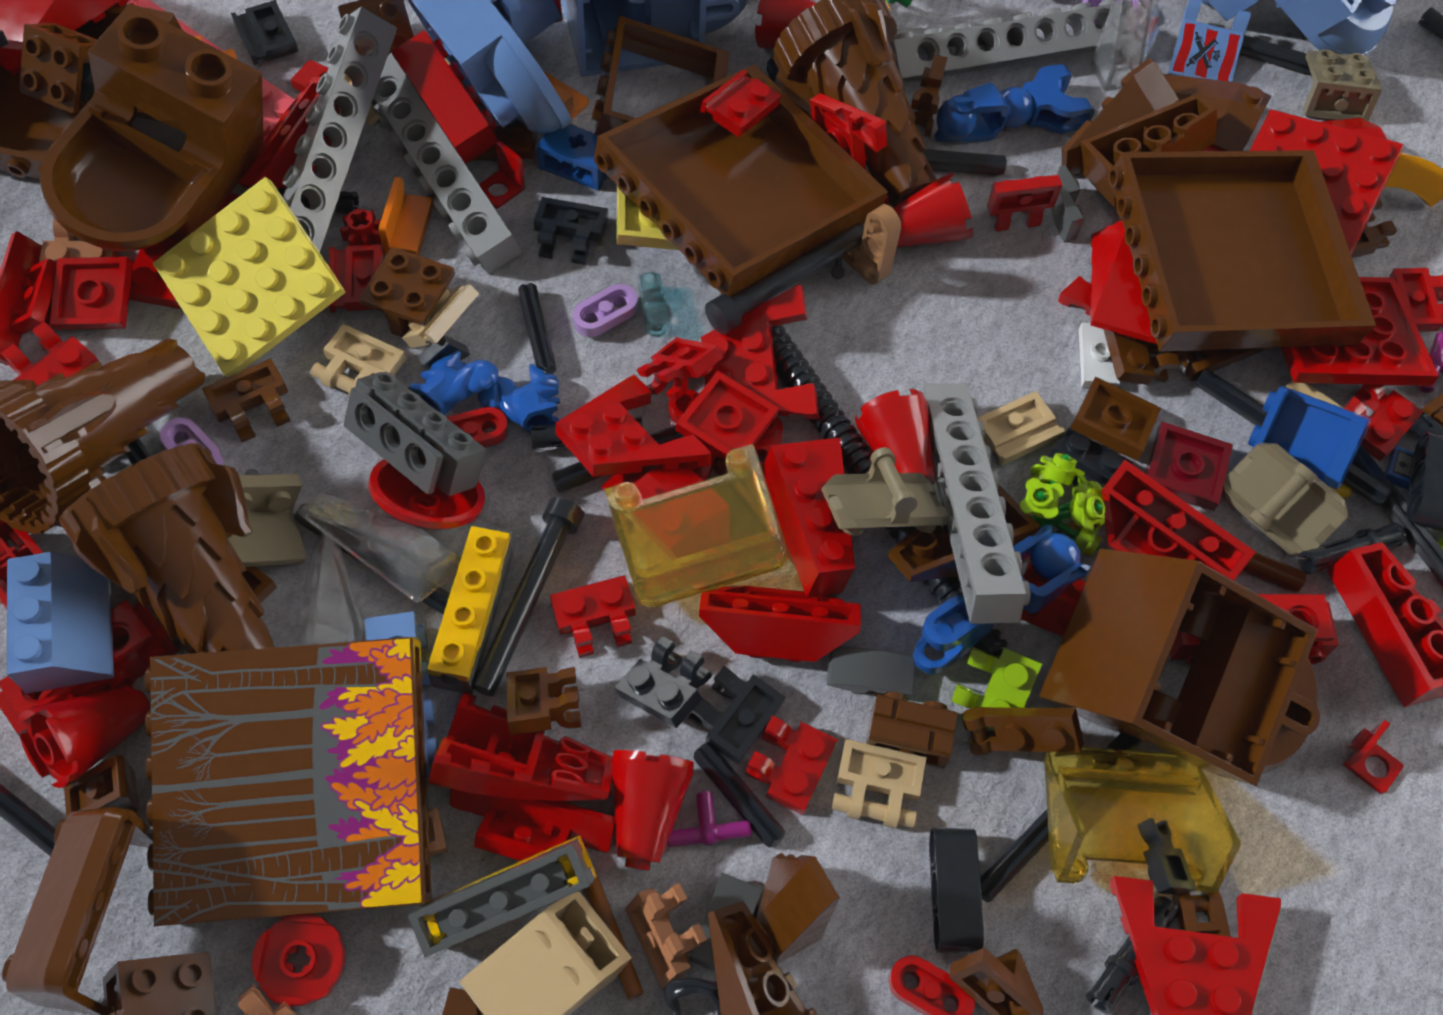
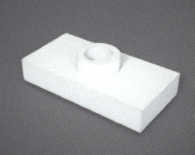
(1095, 356)

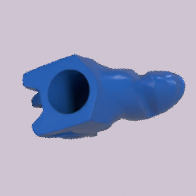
(454, 381)
(526, 404)

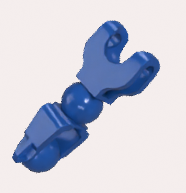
(985, 111)
(948, 627)

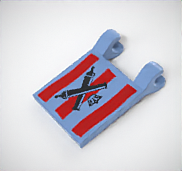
(1207, 49)

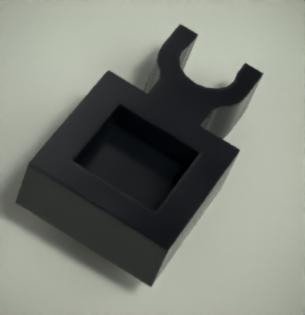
(1165, 863)

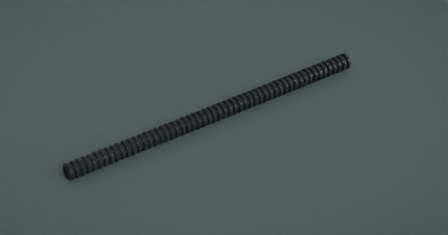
(856, 456)

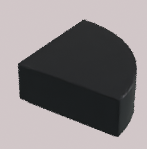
(443, 348)

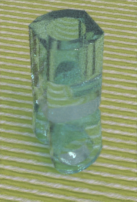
(653, 303)

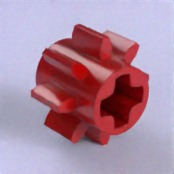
(361, 228)

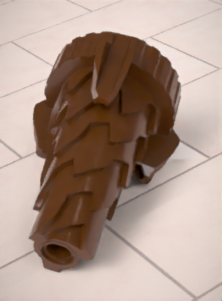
(848, 55)
(73, 426)
(165, 539)

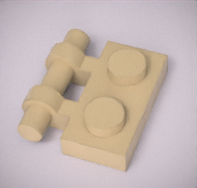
(359, 353)
(879, 771)

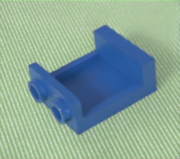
(1312, 433)

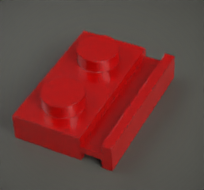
(741, 103)
(354, 270)

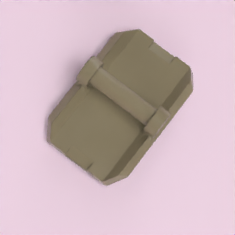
(883, 498)
(1284, 499)

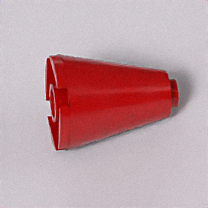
(775, 18)
(934, 214)
(901, 426)
(78, 732)
(646, 803)

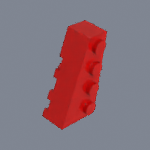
(445, 96)
(816, 544)
(1394, 620)

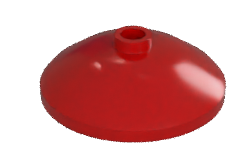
(414, 507)

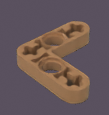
(878, 245)

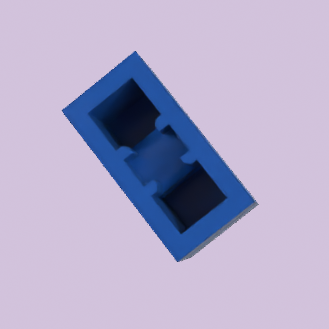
(571, 156)

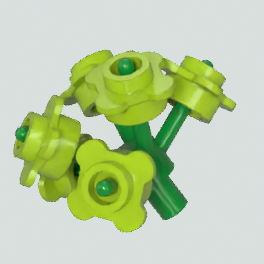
(1085, 507)

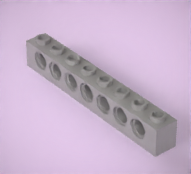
(374, 39)
(998, 49)
(442, 171)
(976, 519)

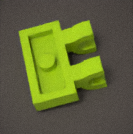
(1009, 684)

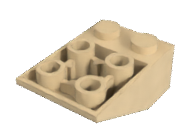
(549, 963)

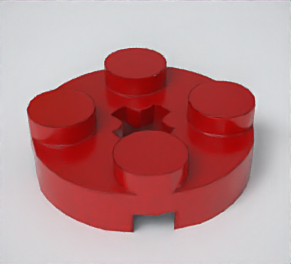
(284, 938)

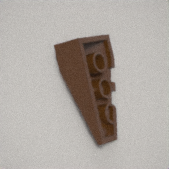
(1142, 93)

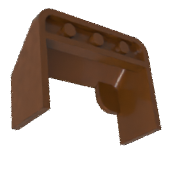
(72, 907)

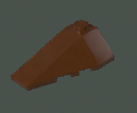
(1237, 107)
(931, 556)
(795, 904)
(745, 970)

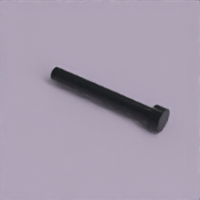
(726, 312)
(562, 518)

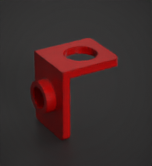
(509, 174)
(1365, 746)

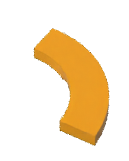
(1419, 177)

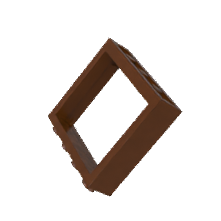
(655, 45)

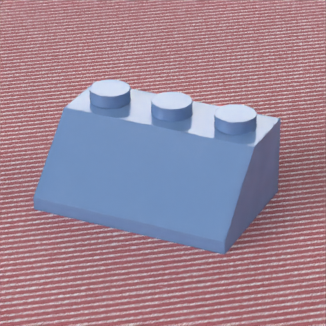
(57, 622)

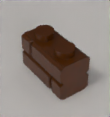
(913, 727)

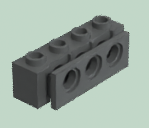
(413, 435)

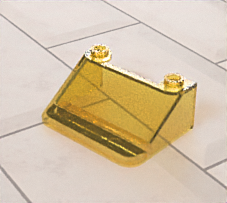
(699, 533)
(1104, 795)

